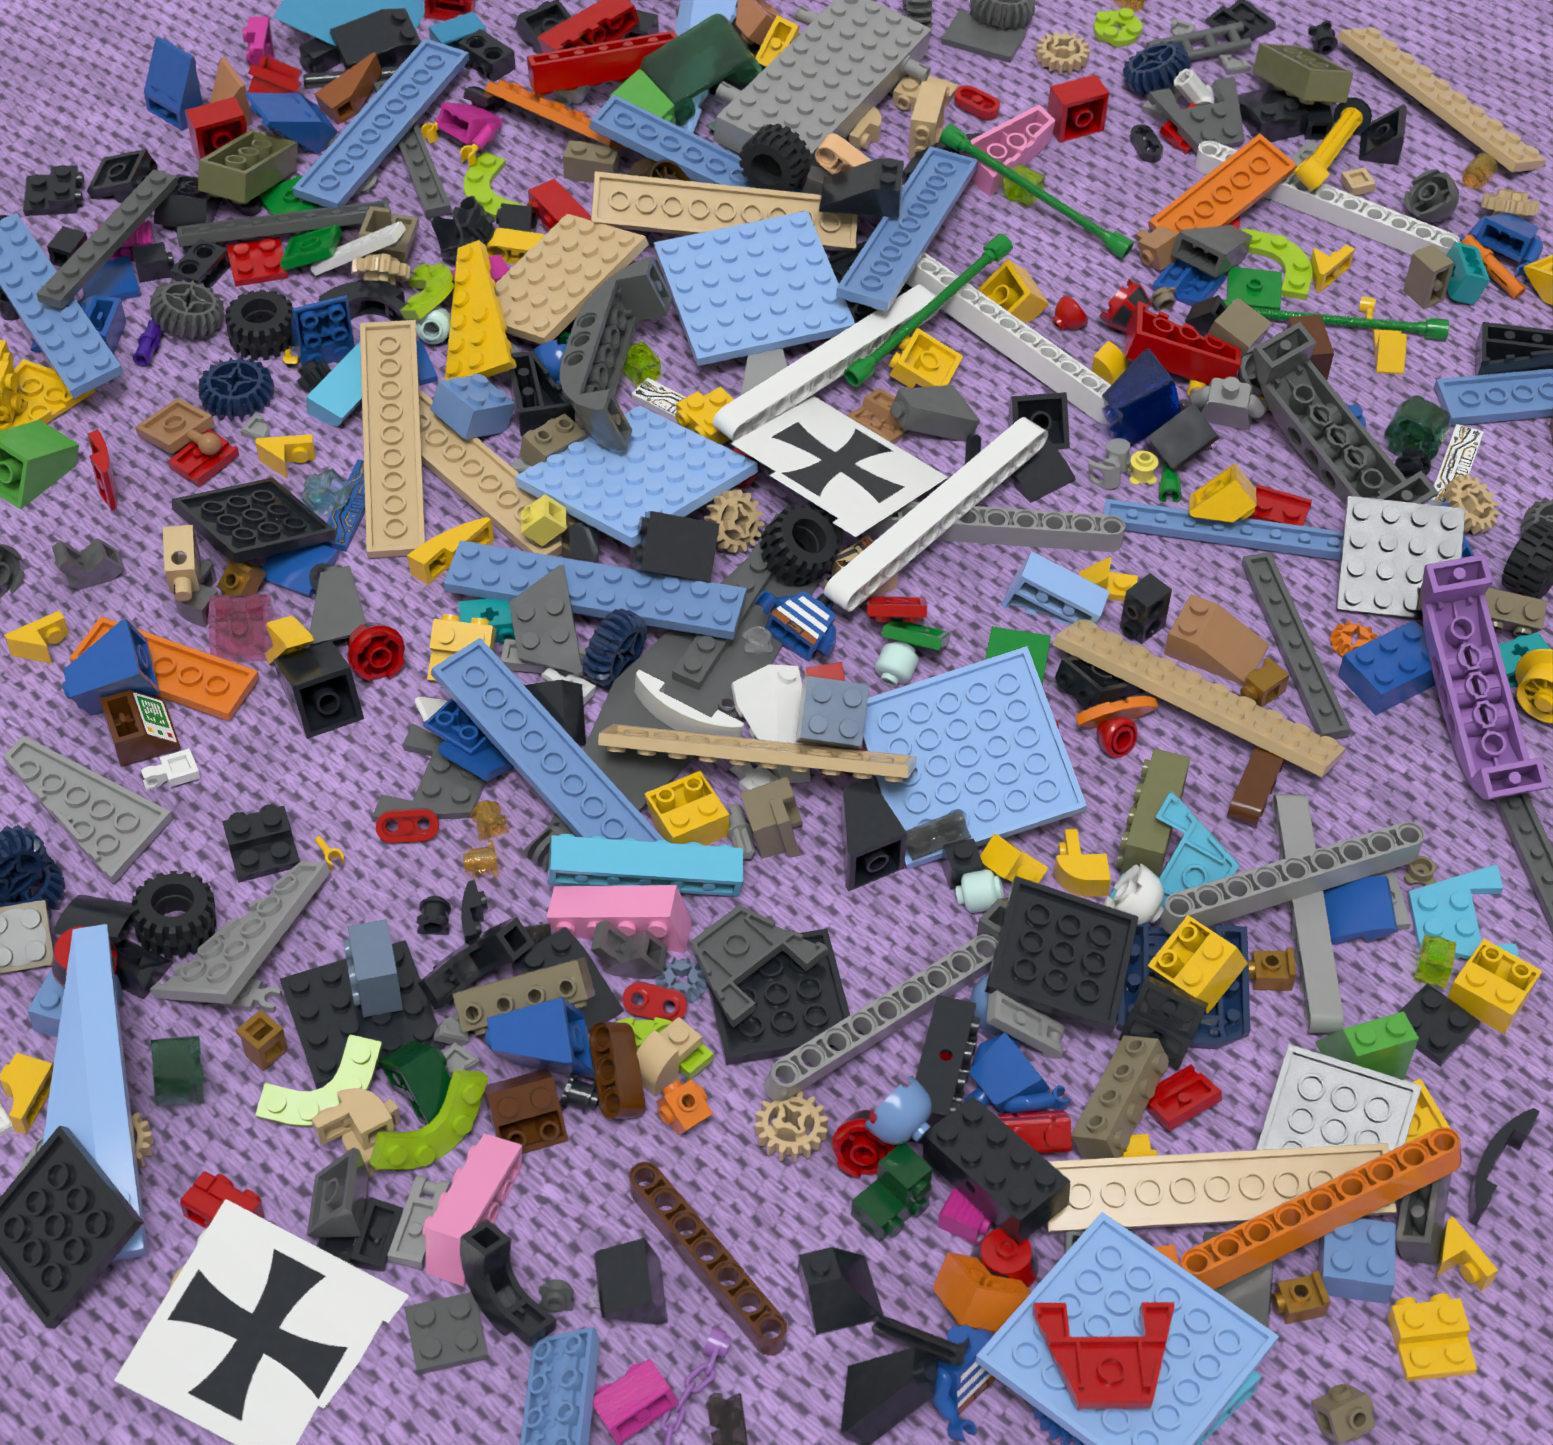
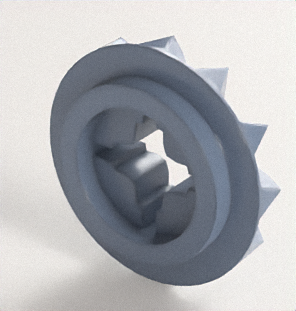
(695, 977)

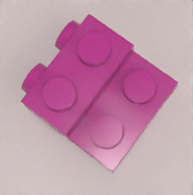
(259, 39)

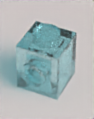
(325, 492)

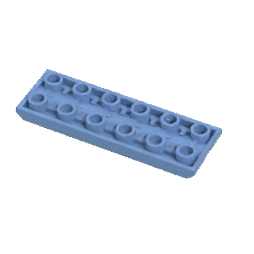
(561, 1389)

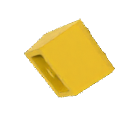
(688, 811)
(1198, 962)
(1494, 986)

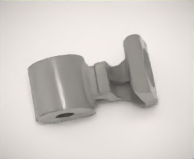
(1116, 461)

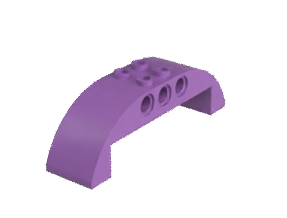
(1474, 680)

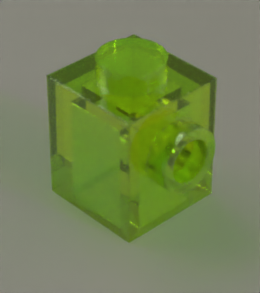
(1018, 194)
(641, 364)
(1435, 961)

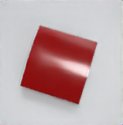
(103, 469)

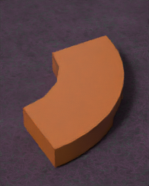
(1132, 709)

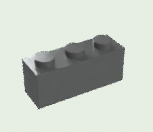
(1423, 1222)

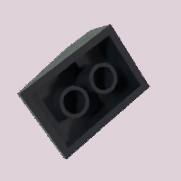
(383, 32)
(1272, 114)
(865, 189)
(186, 205)
(563, 948)

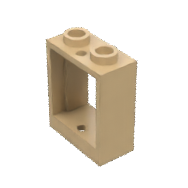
(927, 117)

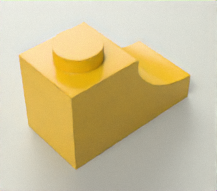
(29, 1085)

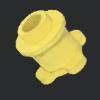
(1142, 468)

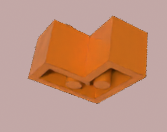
(975, 1294)

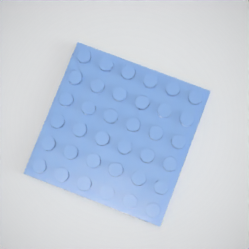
(753, 287)
(660, 472)
(980, 749)
(1103, 1283)

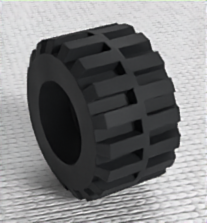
(785, 148)
(260, 324)
(812, 532)
(1531, 563)
(177, 933)

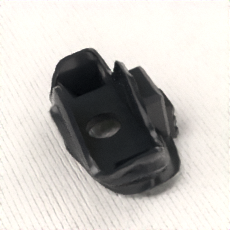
(468, 223)

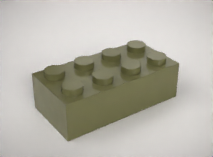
(1302, 73)
(247, 166)
(1147, 836)

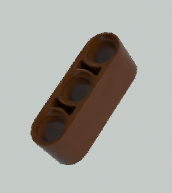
(1255, 787)
(617, 1070)

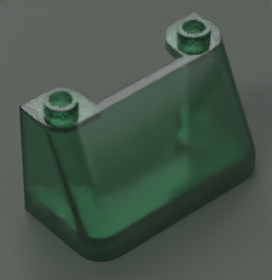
(698, 62)

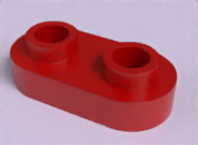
(977, 102)
(408, 827)
(654, 1001)

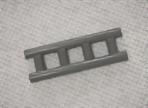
(1208, 36)

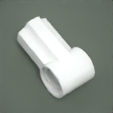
(1193, 88)

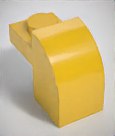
(1080, 873)

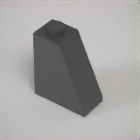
(1212, 248)
(935, 412)
(336, 607)

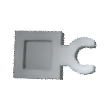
(254, 995)

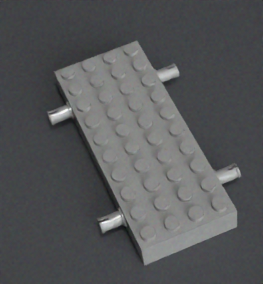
(826, 75)

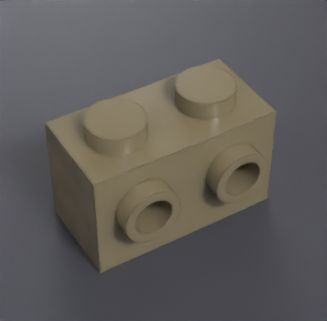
(584, 158)
(1428, 276)
(550, 439)

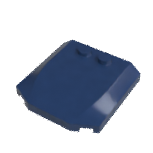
(1231, 1014)

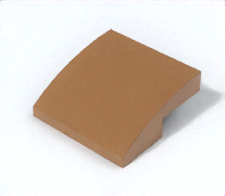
(878, 406)

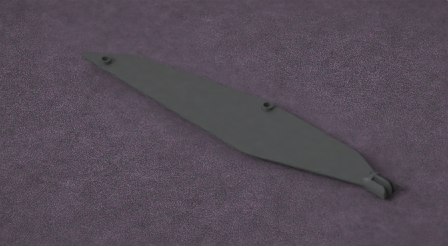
(639, 773)

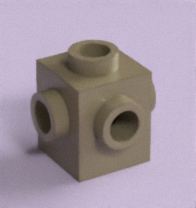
(1344, 1413)

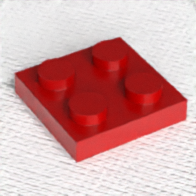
(256, 262)
(885, 607)

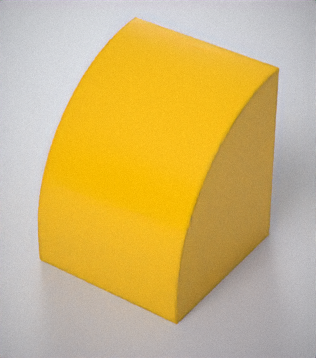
(1109, 363)

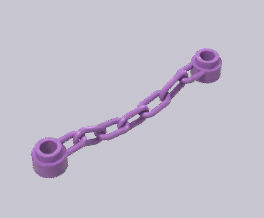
(715, 1346)

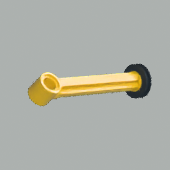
(1349, 120)

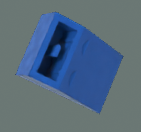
(172, 84)
(294, 119)
(105, 315)
(322, 330)
(458, 729)

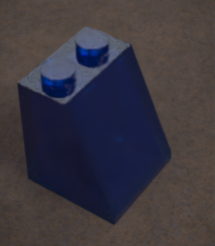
(1140, 400)

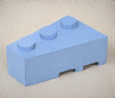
(1055, 592)

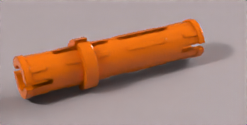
(1497, 270)

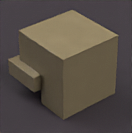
(380, 218)
(1240, 326)
(772, 816)

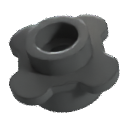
(556, 1296)

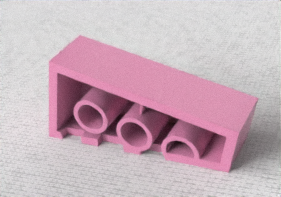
(1011, 144)
(625, 907)
(469, 1202)

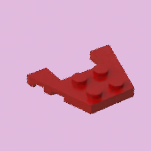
(1108, 1369)

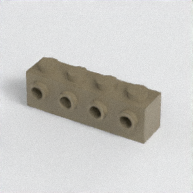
(1512, 611)
(565, 980)
(1120, 1098)

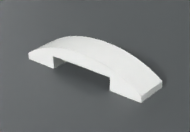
(679, 715)

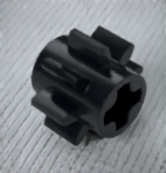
(312, 374)
(1413, 462)

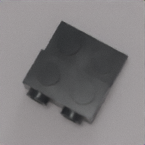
(538, 21)
(121, 174)
(54, 192)
(1091, 684)
(260, 842)

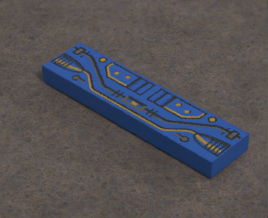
(347, 519)

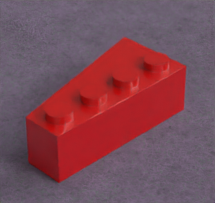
(594, 25)
(1180, 347)

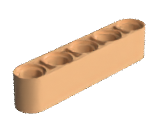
(838, 155)

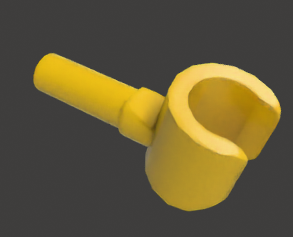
(1367, 306)
(289, 359)
(329, 853)

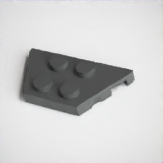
(546, 624)

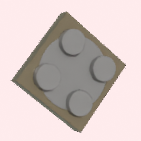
(25, 937)

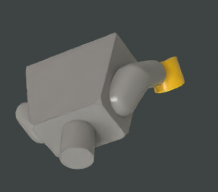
(1227, 402)

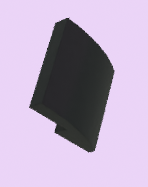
(1254, 21)
(1042, 473)
(94, 911)
(1167, 1016)
(373, 1245)

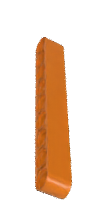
(1372, 1185)

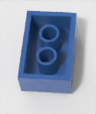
(1389, 668)

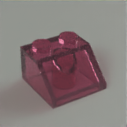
(239, 626)

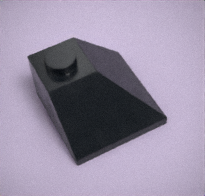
(837, 1289)

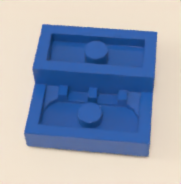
(1181, 276)
(293, 568)
(1360, 910)

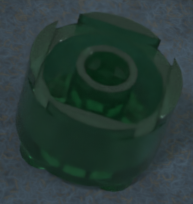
(1418, 426)
(177, 1070)

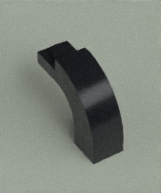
(370, 299)
(475, 959)
(495, 1288)

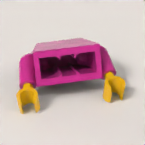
(467, 124)

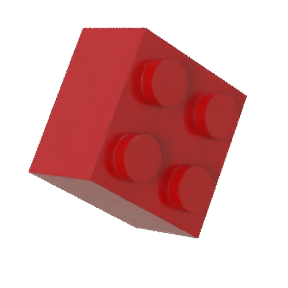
(1078, 108)
(215, 125)

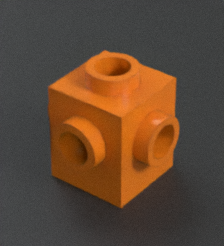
(683, 1105)

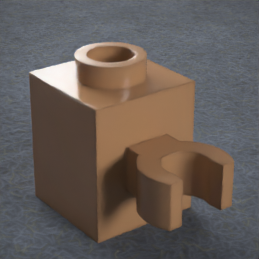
(1157, 247)

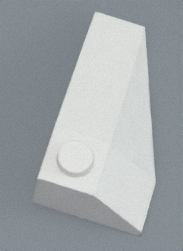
(771, 707)

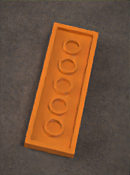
(549, 109)
(1228, 188)
(189, 674)

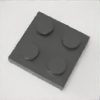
(445, 1333)

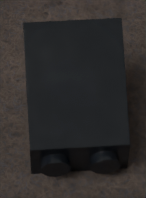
(676, 546)
(319, 688)
(871, 836)

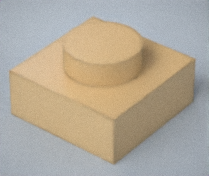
(1358, 181)

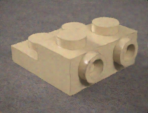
(908, 88)

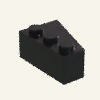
(1512, 349)
(535, 393)

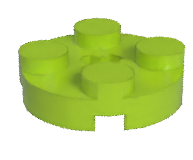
(1106, 24)

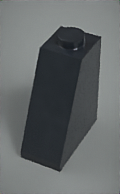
(885, 1393)

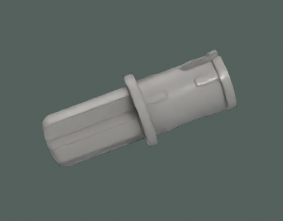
(740, 830)

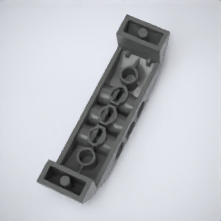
(601, 344)
(1325, 427)

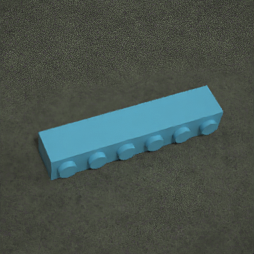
(641, 863)

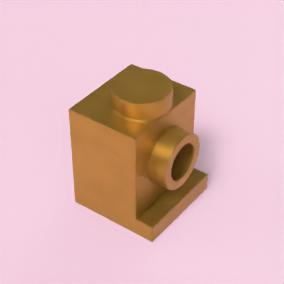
(241, 579)
(1265, 683)
(1272, 970)
(262, 1039)
(1296, 1308)

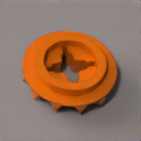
(1342, 634)

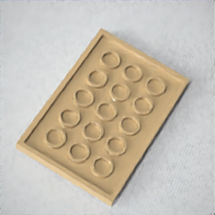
(560, 274)

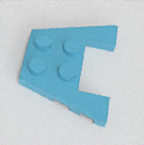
(1198, 855)
(1449, 912)

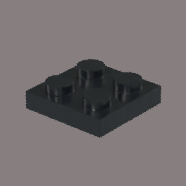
(1438, 1024)

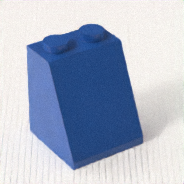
(111, 666)
(543, 1037)

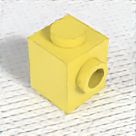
(543, 520)

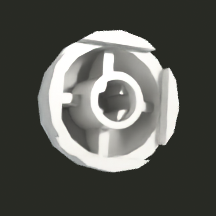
(1138, 894)

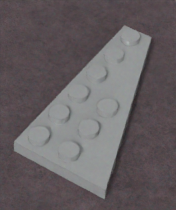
(95, 812)
(242, 945)

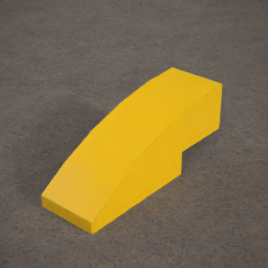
(436, 554)

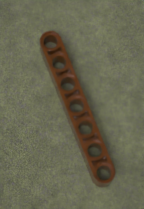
(711, 1272)

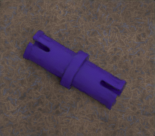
(148, 343)

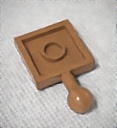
(177, 426)

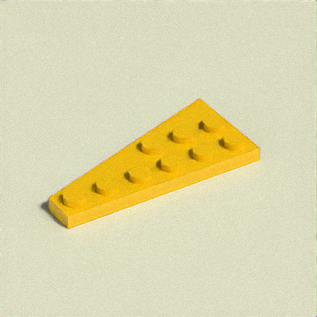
(477, 320)
(42, 395)

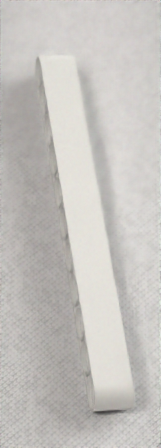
(1342, 208)
(1015, 339)
(818, 367)
(935, 514)

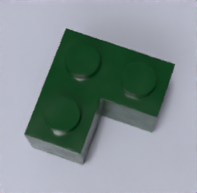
(420, 1075)
(896, 1195)

